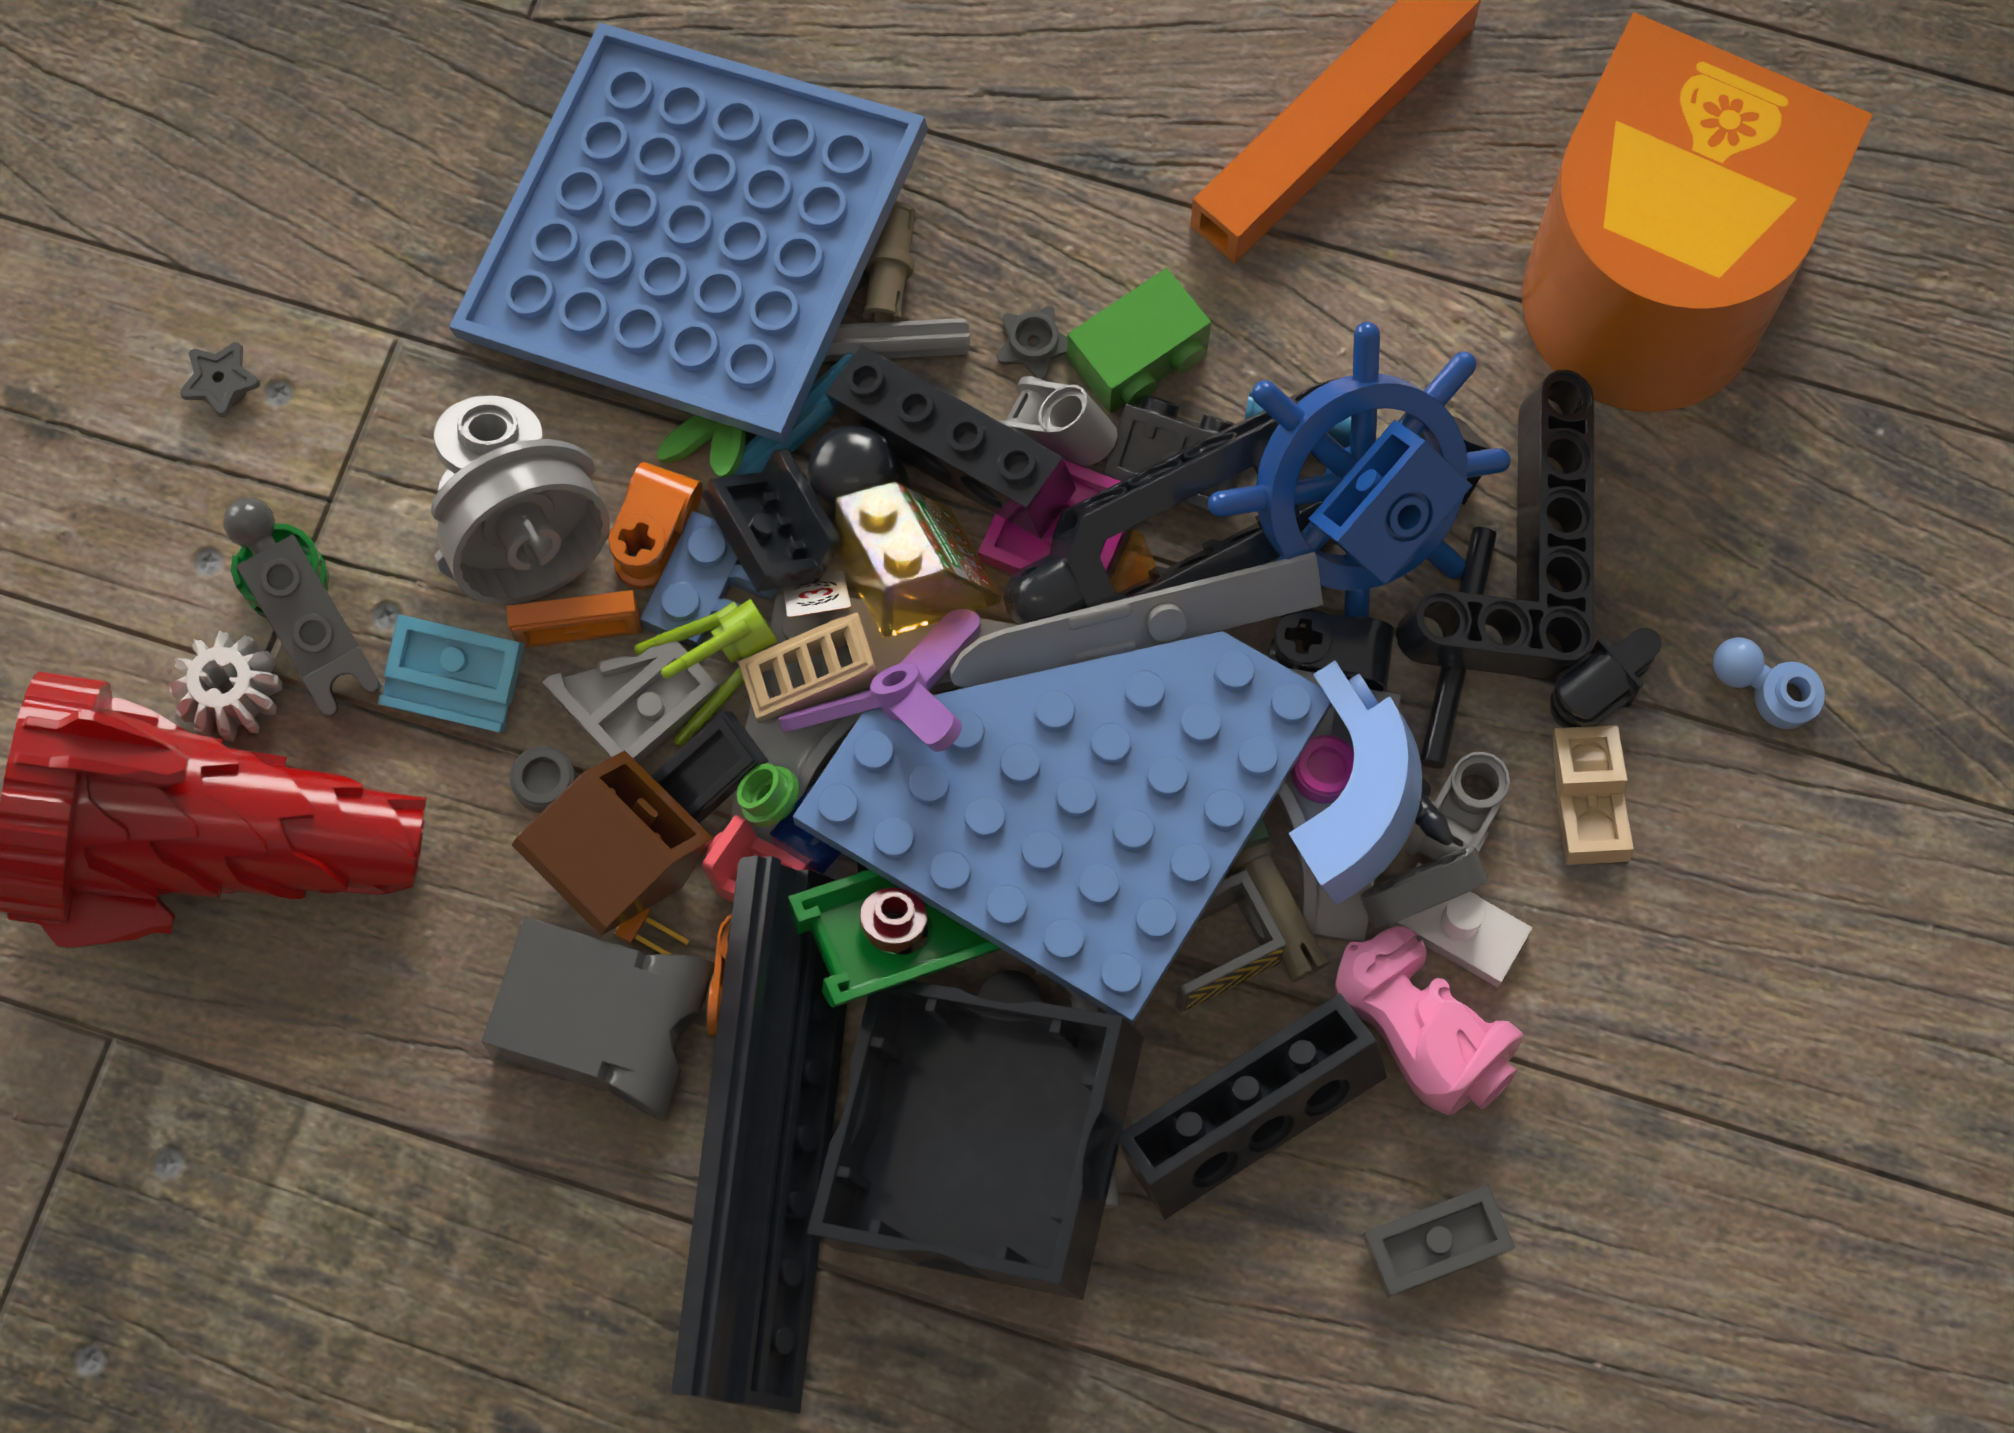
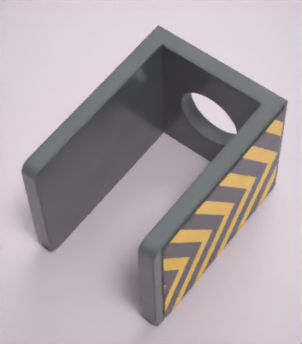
(1240, 890)

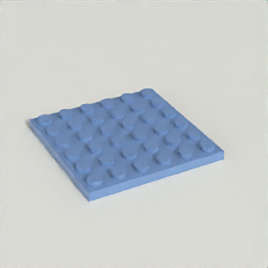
(691, 230)

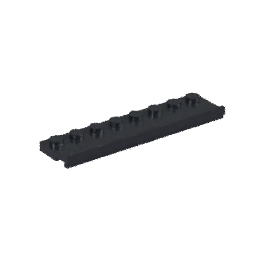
(761, 1155)

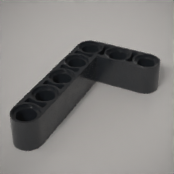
(1539, 551)

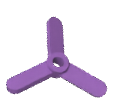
(904, 688)

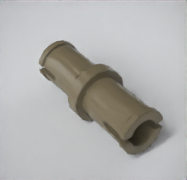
(890, 266)

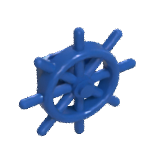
(1381, 497)

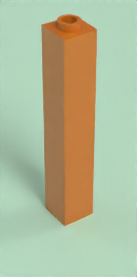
(1327, 121)

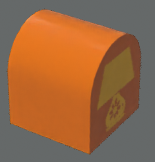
(1680, 218)

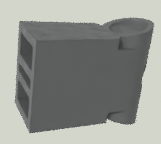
(596, 1013)

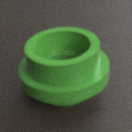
(767, 794)

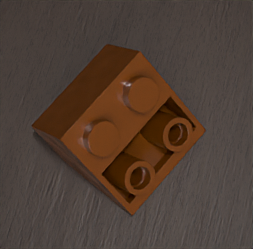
(614, 843)

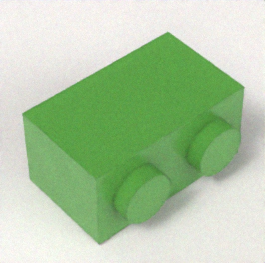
(1139, 341)

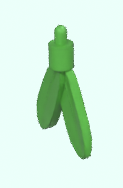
(726, 444)

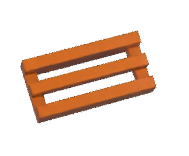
(575, 619)

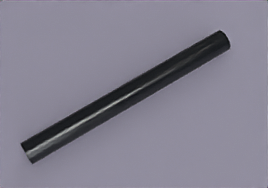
(1451, 679)

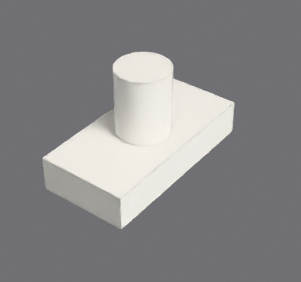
(1471, 935)

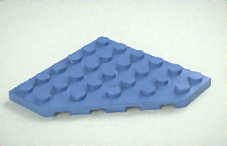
(1077, 804)

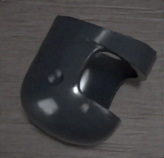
(851, 462)

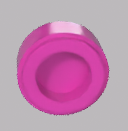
(1323, 769)

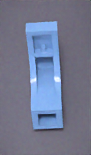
(1378, 807)

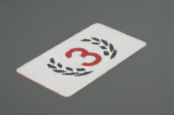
(818, 597)

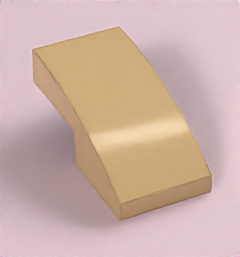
(1591, 795)

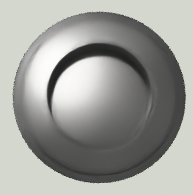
(541, 777)

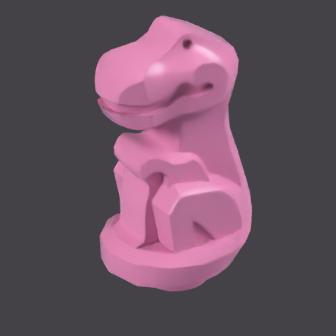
(1433, 1038)

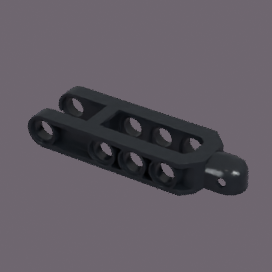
(1073, 572)

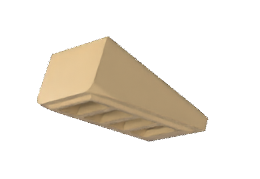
(822, 639)

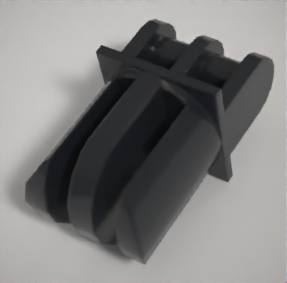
(1603, 680)

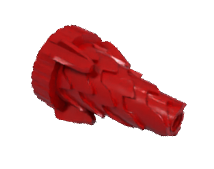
(128, 807)

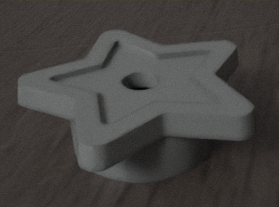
(1028, 326)
(219, 394)

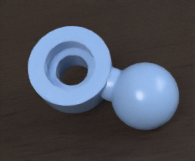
(1742, 663)

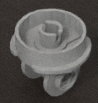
(512, 505)

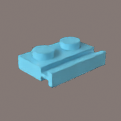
(451, 673)

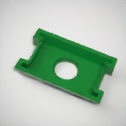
(850, 957)

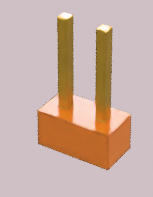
(630, 929)

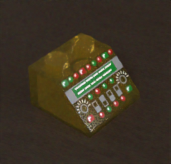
(909, 558)

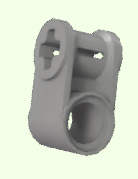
(1062, 420)
(1465, 816)

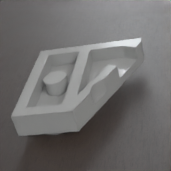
(629, 701)

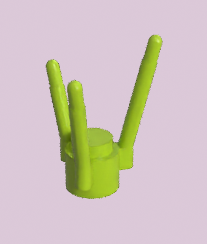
(738, 632)

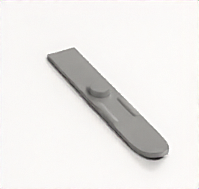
(1142, 621)

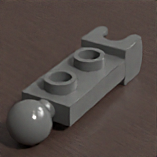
(296, 604)

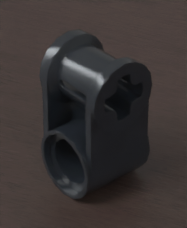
(1355, 643)

